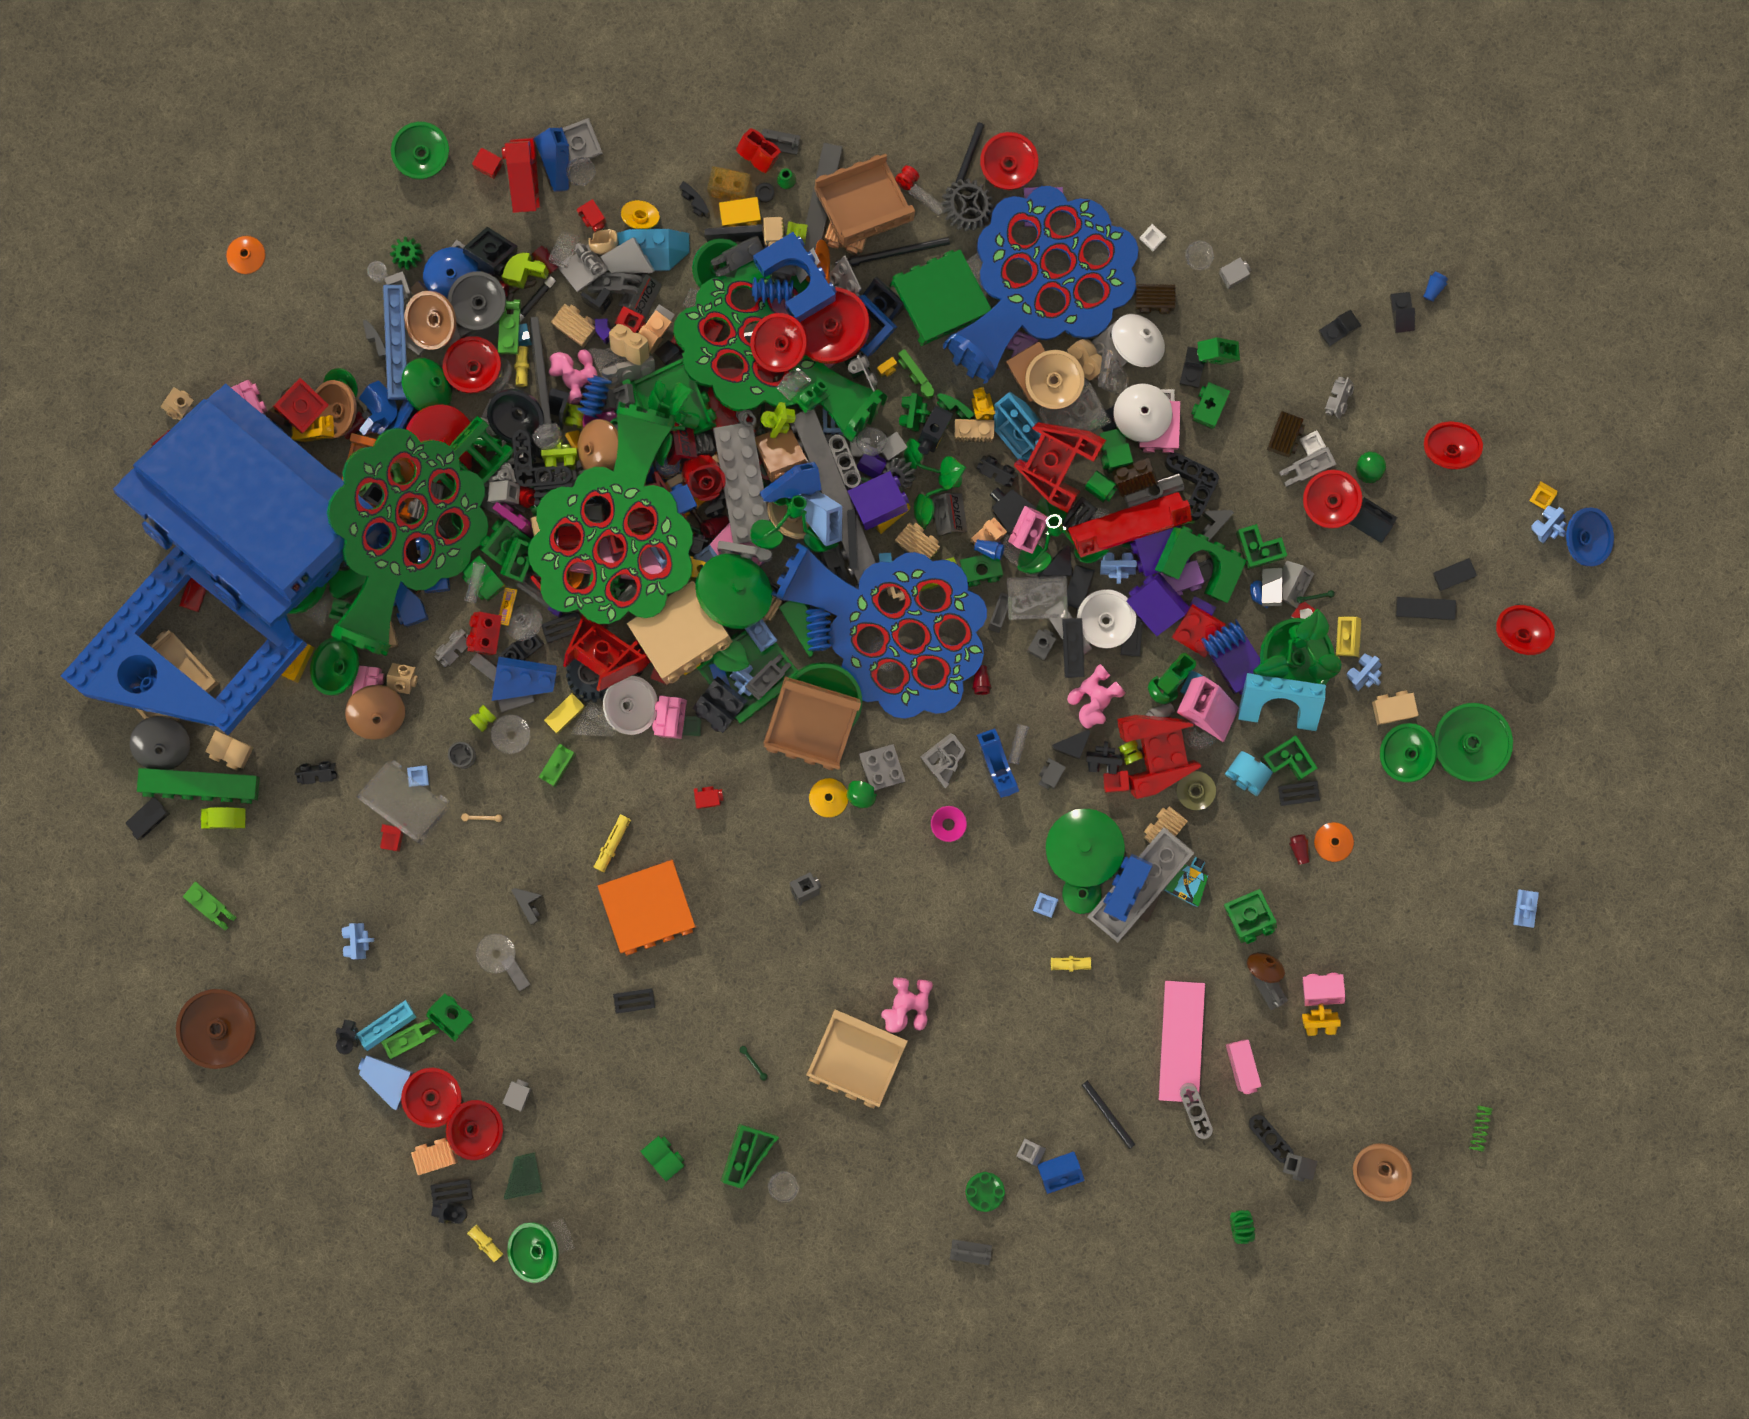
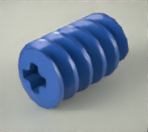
(771, 290)
(594, 396)
(818, 629)
(1224, 639)

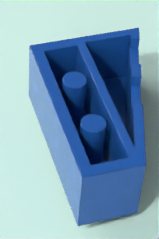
(522, 678)
(1127, 887)

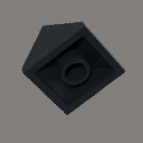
(884, 300)

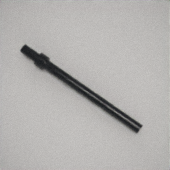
(855, 260)

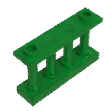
(464, 443)

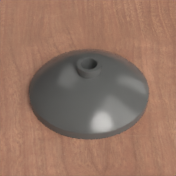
(469, 290)
(163, 733)

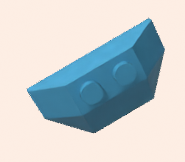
(661, 246)
(1014, 425)

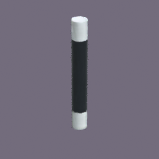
(536, 297)

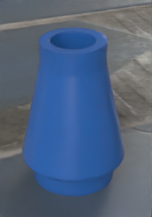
(1435, 285)
(992, 549)

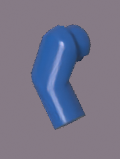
(1256, 592)

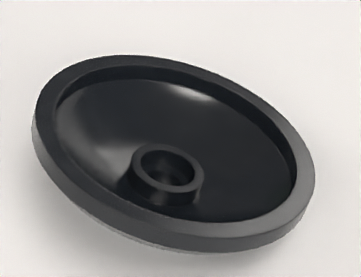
(505, 418)

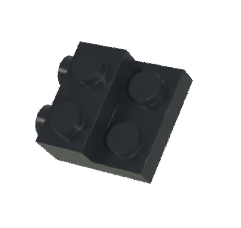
(490, 251)
(719, 705)

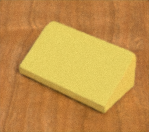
(1348, 636)
(564, 713)

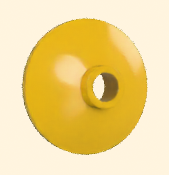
(640, 215)
(828, 808)

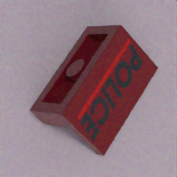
(682, 445)

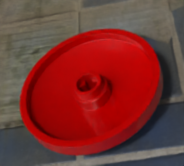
(837, 329)
(440, 424)

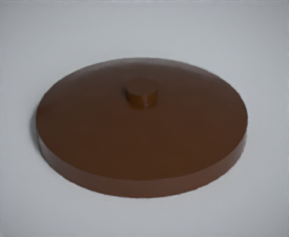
(216, 1028)

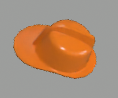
(824, 257)

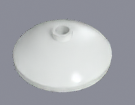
(1138, 340)
(1133, 422)
(1108, 605)
(640, 705)

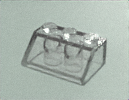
(1084, 413)
(1037, 597)

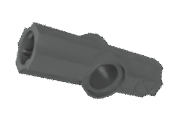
(1165, 486)

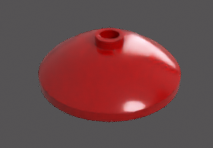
(1012, 148)
(767, 341)
(463, 356)
(1456, 439)
(1331, 485)
(1528, 623)
(435, 1082)
(485, 1132)

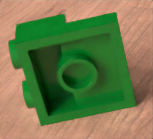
(500, 540)
(1251, 916)

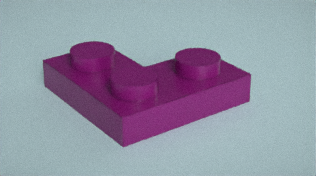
(519, 521)

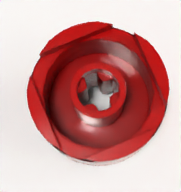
(703, 477)

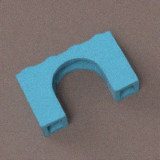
(1306, 695)

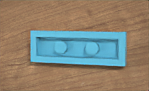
(386, 1025)

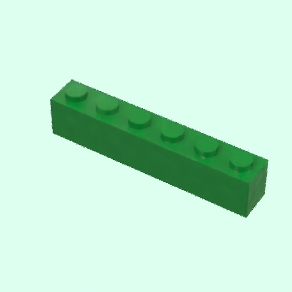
(198, 784)

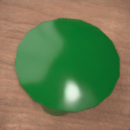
(985, 1191)

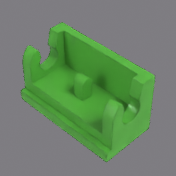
(557, 765)

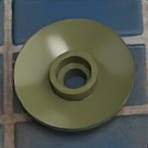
(1206, 788)

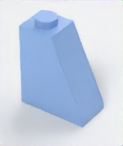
(824, 517)
(384, 1079)

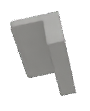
(1295, 582)

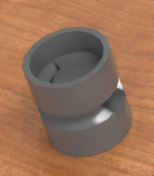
(462, 755)

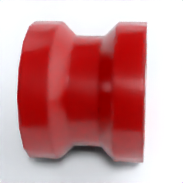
(907, 177)

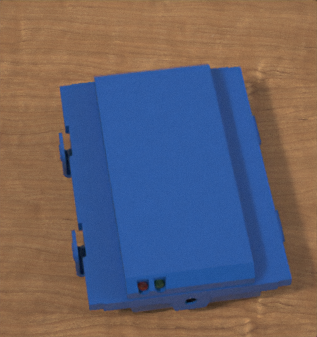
(240, 505)

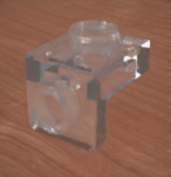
(793, 383)

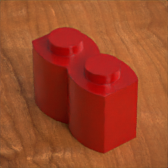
(758, 150)

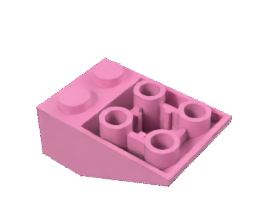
(1208, 707)

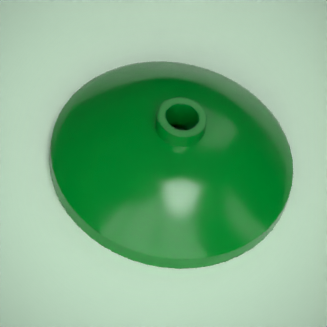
(417, 138)
(702, 266)
(425, 384)
(328, 663)
(1397, 750)
(525, 1254)

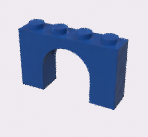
(791, 251)

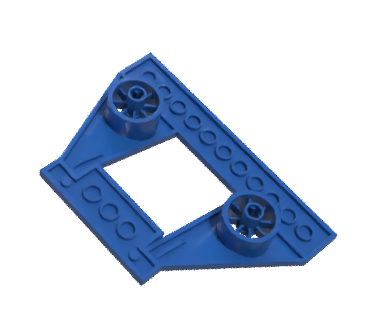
(131, 673)

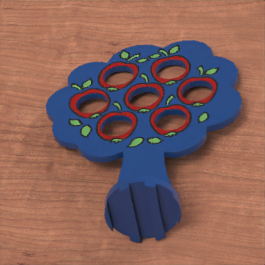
(983, 342)
(814, 584)

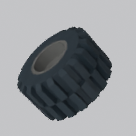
(583, 682)

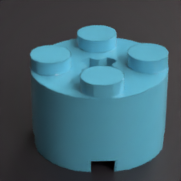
(1249, 773)

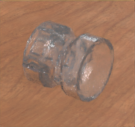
(379, 276)

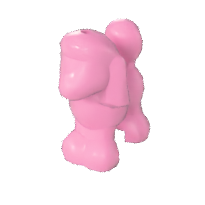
(574, 379)
(1100, 697)
(905, 1001)

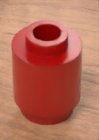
(526, 496)

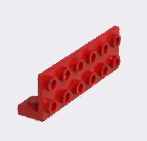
(1130, 524)

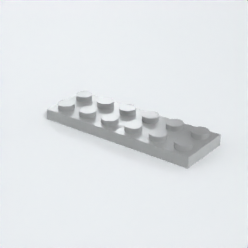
(744, 482)
(1168, 856)

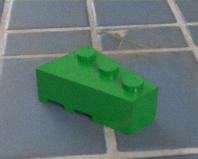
(746, 1153)

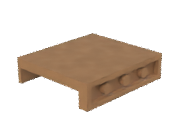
(863, 200)
(811, 723)

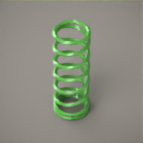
(1488, 1110)

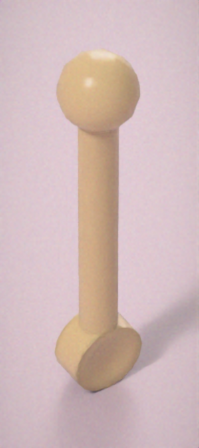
(465, 817)

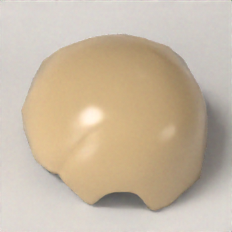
(603, 241)

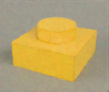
(887, 367)

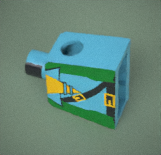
(1189, 883)

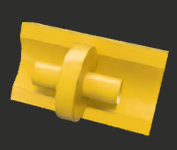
(982, 404)
(1321, 1018)

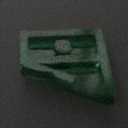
(524, 1177)

